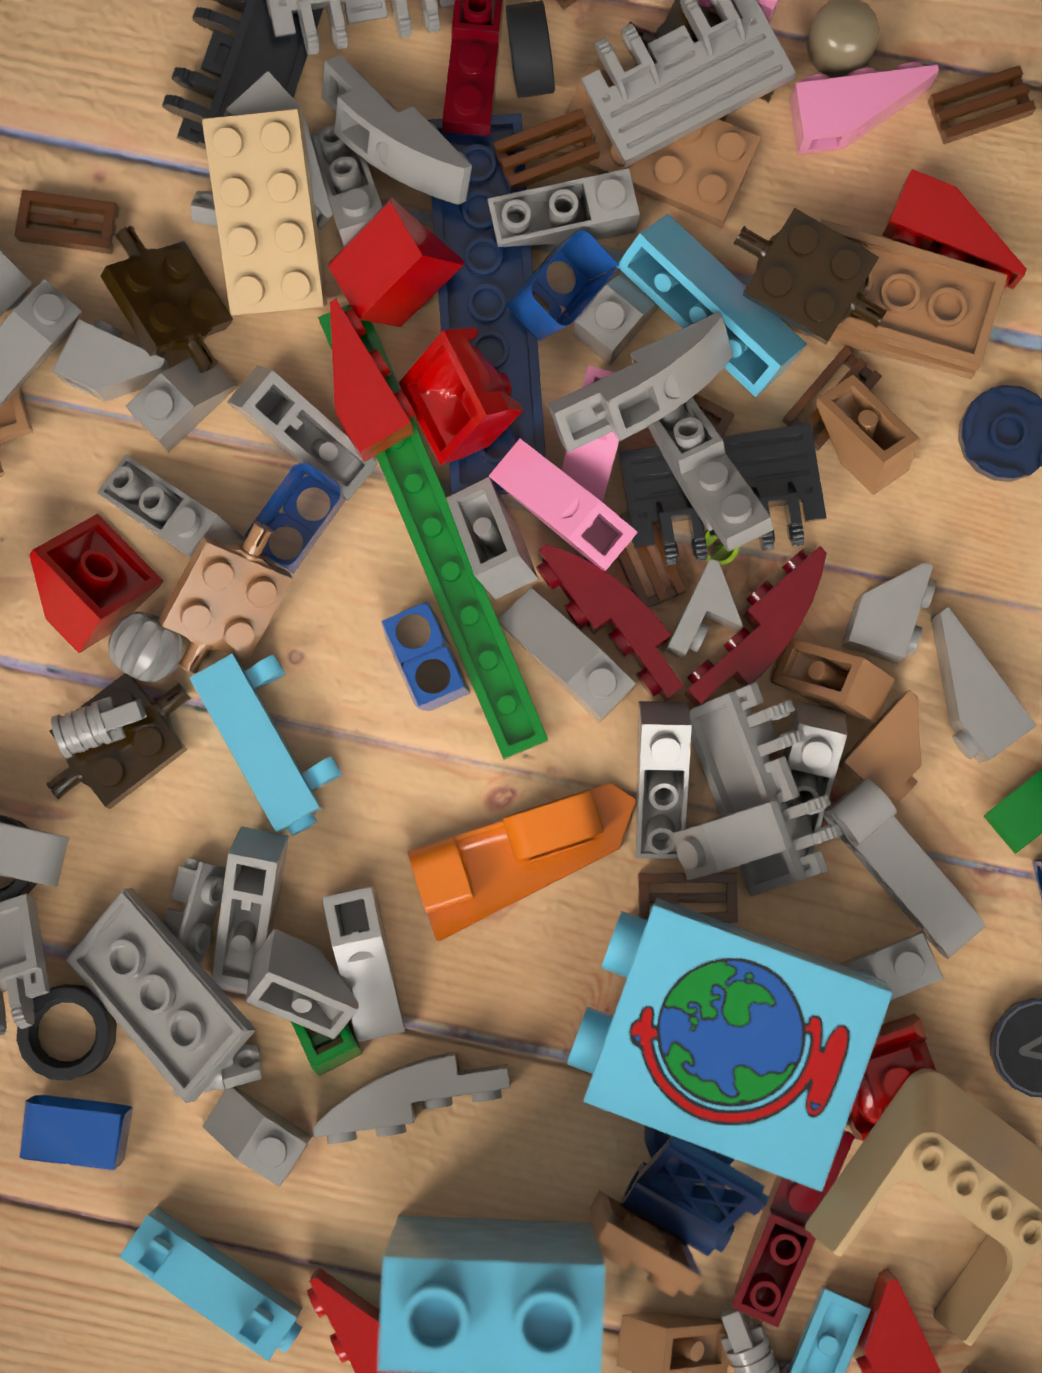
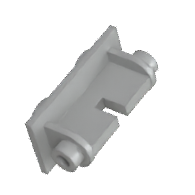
(201, 890)

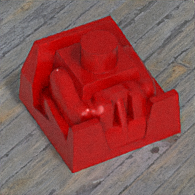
(459, 396)
(895, 1056)

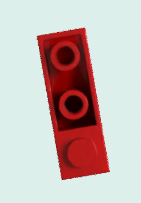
(943, 221)
(362, 397)
(352, 1319)

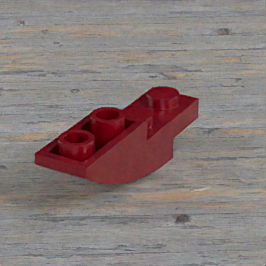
(473, 66)
(603, 600)
(775, 617)
(782, 1244)

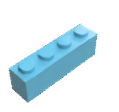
(695, 285)

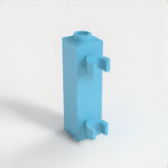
(258, 745)
(213, 1284)

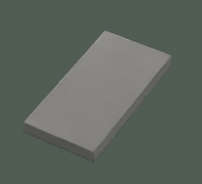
(160, 995)

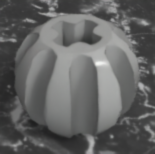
(144, 647)

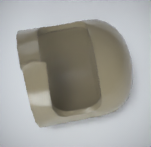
(842, 37)

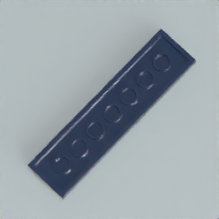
(482, 288)

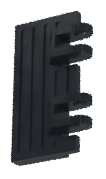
(240, 56)
(774, 463)

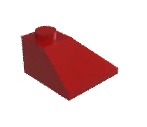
(90, 581)

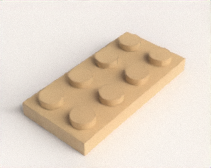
(265, 211)

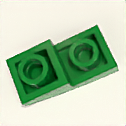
(1019, 815)

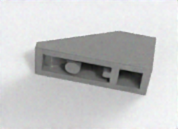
(32, 335)
(300, 429)
(567, 654)
(976, 697)
(248, 902)

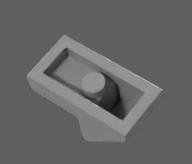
(709, 600)

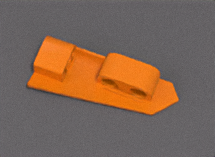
(511, 859)

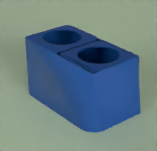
(587, 261)
(308, 529)
(430, 650)
(75, 1131)

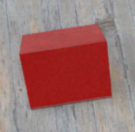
(392, 266)

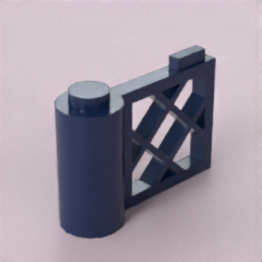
(692, 1213)

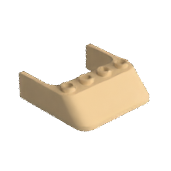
(967, 1161)

